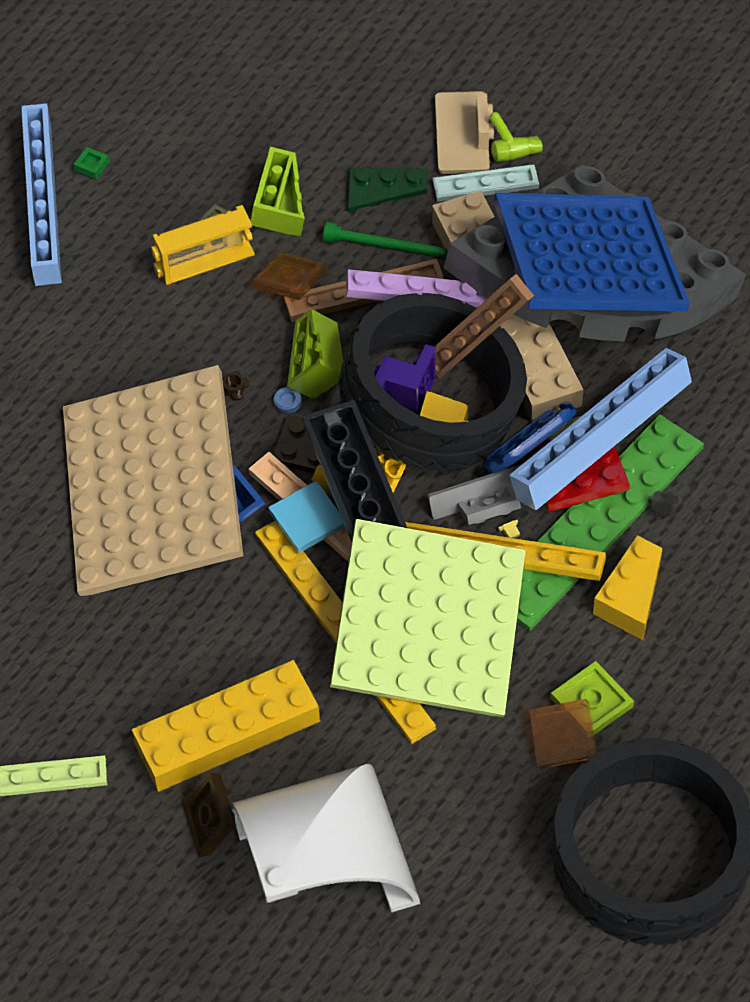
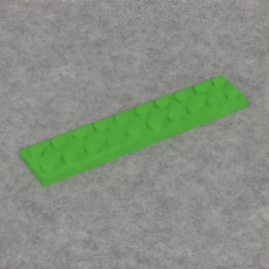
(596, 524)

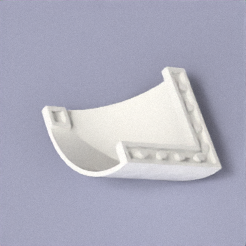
(325, 835)

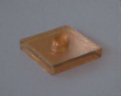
(290, 276)
(563, 733)

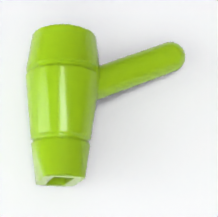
(509, 147)

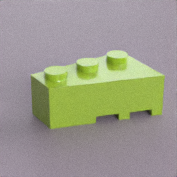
(278, 195)
(315, 355)

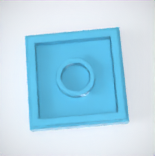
(307, 516)

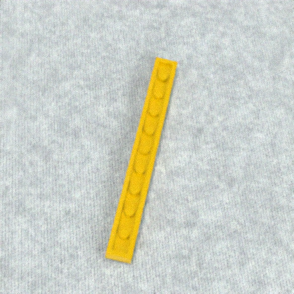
(327, 608)

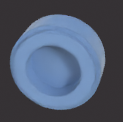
(287, 400)

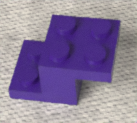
(407, 381)

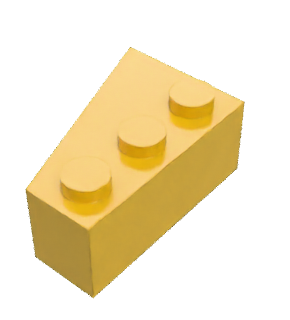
(630, 588)

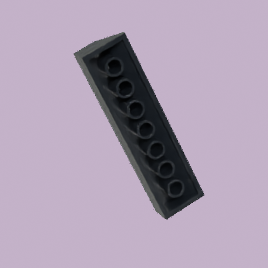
(352, 466)

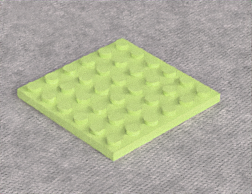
(428, 618)

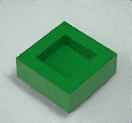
(91, 163)

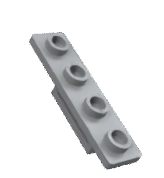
(477, 498)

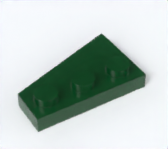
(381, 185)

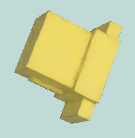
(510, 529)

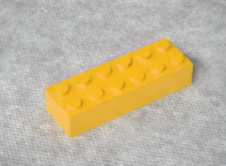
(226, 725)

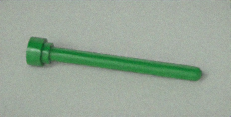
(335, 233)

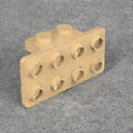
(463, 132)

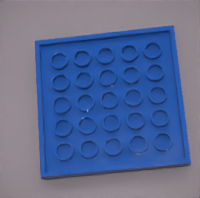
(590, 252)

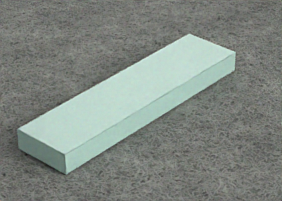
(488, 182)

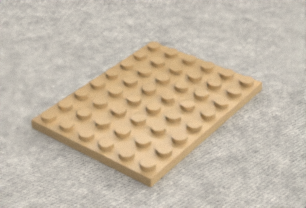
(151, 481)

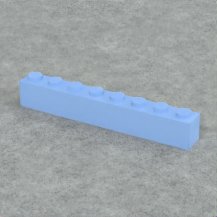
(41, 195)
(600, 429)

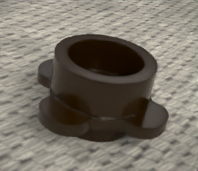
(234, 379)

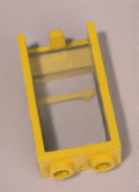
(202, 246)

